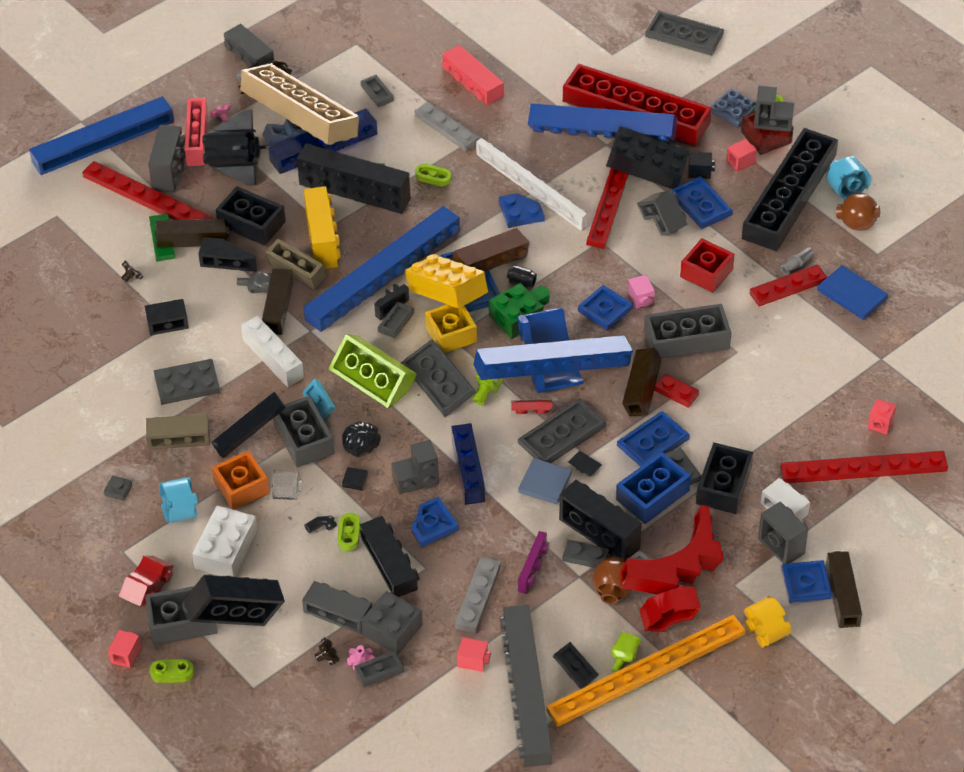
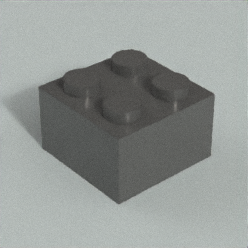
(783, 533)
(391, 622)

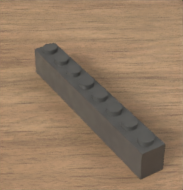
(526, 686)

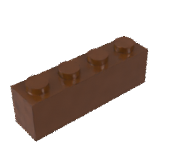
(494, 251)

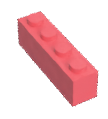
(473, 75)
(195, 129)

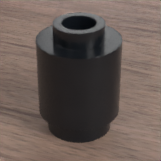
(522, 275)

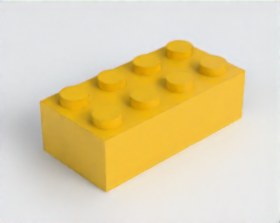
(321, 227)
(446, 281)

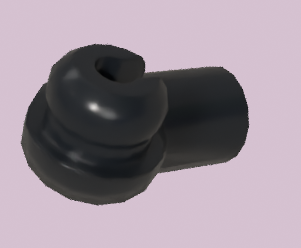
(319, 521)

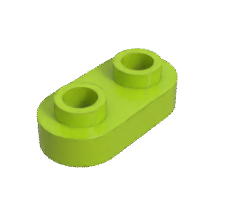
(433, 175)
(347, 533)
(171, 671)

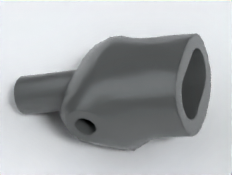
(257, 282)

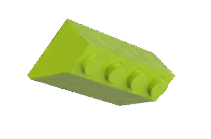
(372, 370)

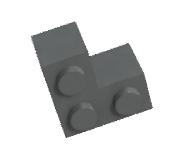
(772, 113)
(664, 210)
(417, 471)

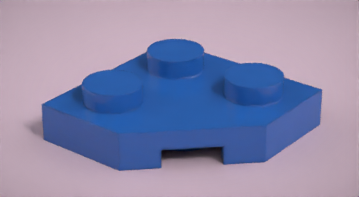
(520, 210)
(433, 522)

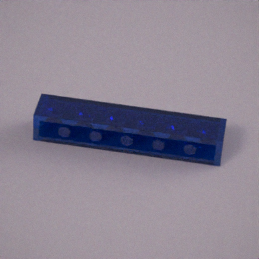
(285, 154)

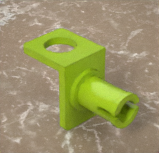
(484, 388)

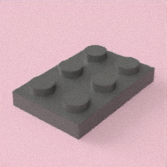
(186, 381)

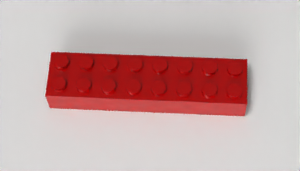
(593, 88)

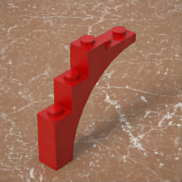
(684, 566)

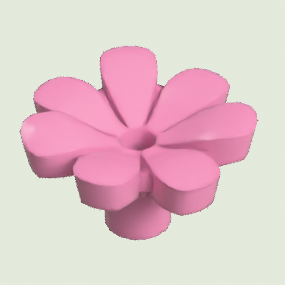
(221, 112)
(359, 655)

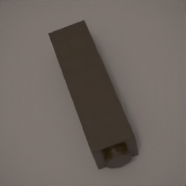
(188, 232)
(278, 300)
(641, 382)
(843, 589)

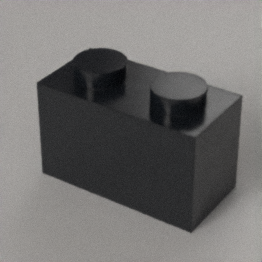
(166, 317)

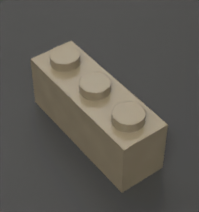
(303, 267)
(177, 431)

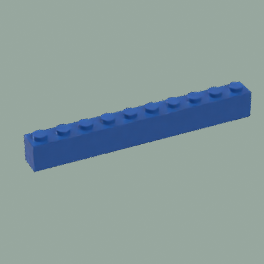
(381, 269)

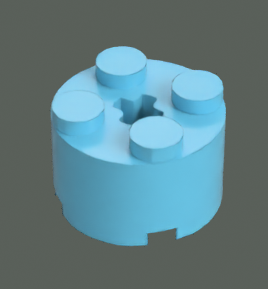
(848, 177)
(178, 500)

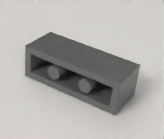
(247, 46)
(336, 606)

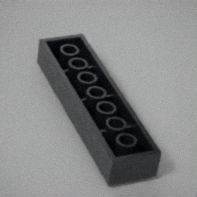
(789, 189)

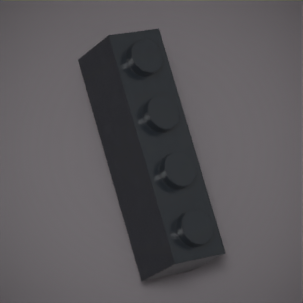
(389, 557)

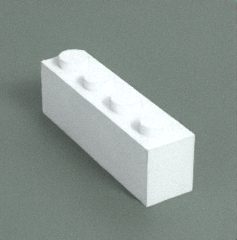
(272, 351)

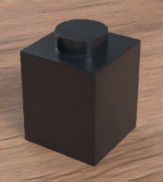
(701, 165)

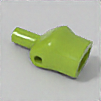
(625, 650)

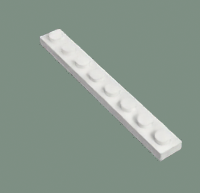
(531, 184)

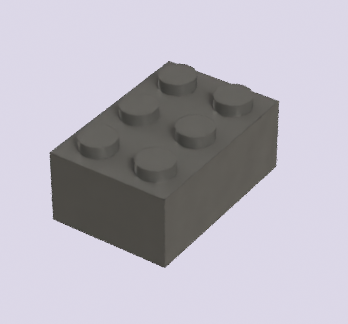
(167, 158)
(304, 432)
(170, 618)

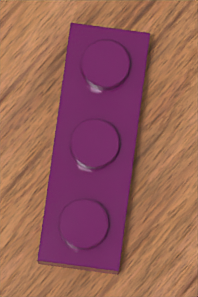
(533, 562)

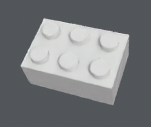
(225, 542)

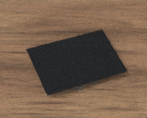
(584, 463)

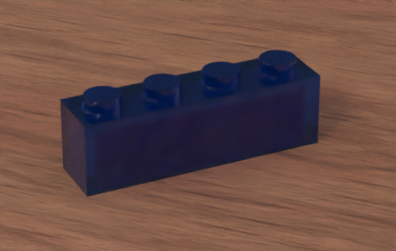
(468, 464)

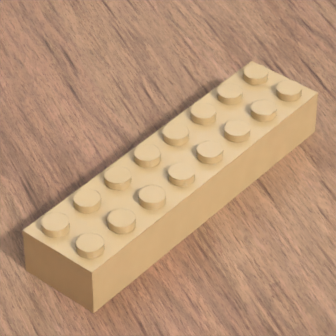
(299, 103)

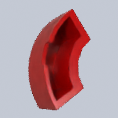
(146, 579)
(670, 608)

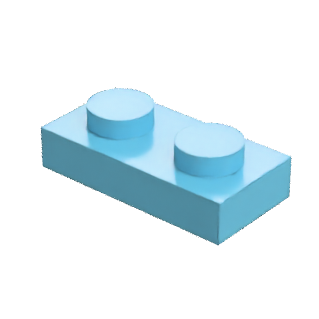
(320, 398)

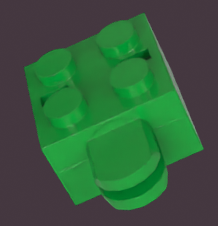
(516, 302)

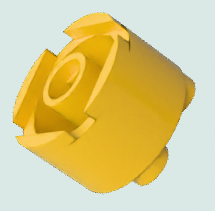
(767, 621)

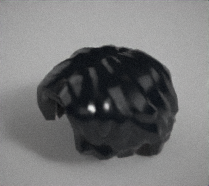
(360, 438)

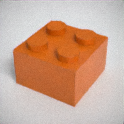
(240, 480)

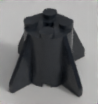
(234, 148)

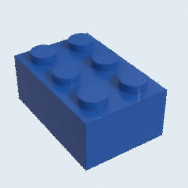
(653, 487)

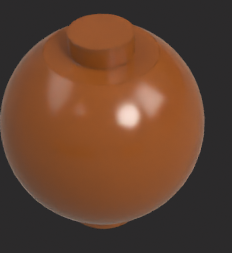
(858, 211)
(607, 580)

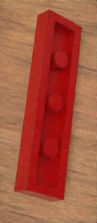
(787, 285)

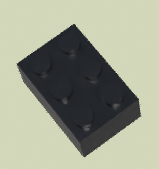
(251, 215)
(724, 478)

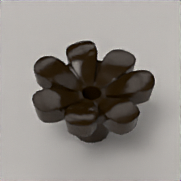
(130, 272)
(327, 652)

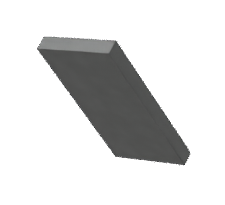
(684, 33)
(439, 378)
(562, 432)

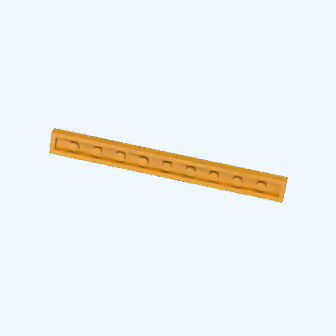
(645, 670)

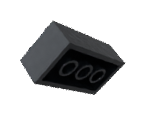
(647, 158)
(599, 520)
(234, 600)

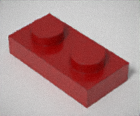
(676, 390)
(523, 406)

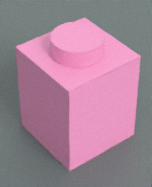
(641, 291)

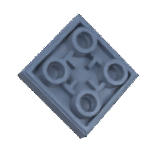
(733, 107)
(545, 481)

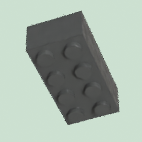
(688, 331)

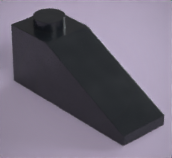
(224, 255)

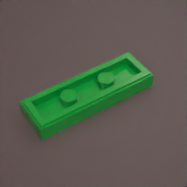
(160, 253)

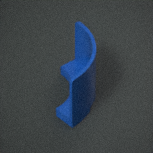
(545, 328)

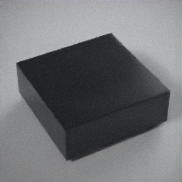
(354, 478)

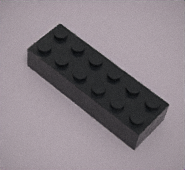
(354, 178)

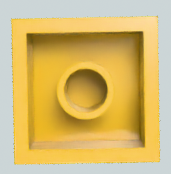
(450, 327)

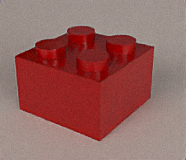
(707, 265)

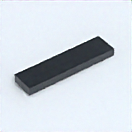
(248, 424)

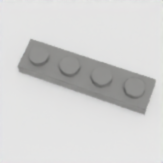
(446, 126)
(478, 595)

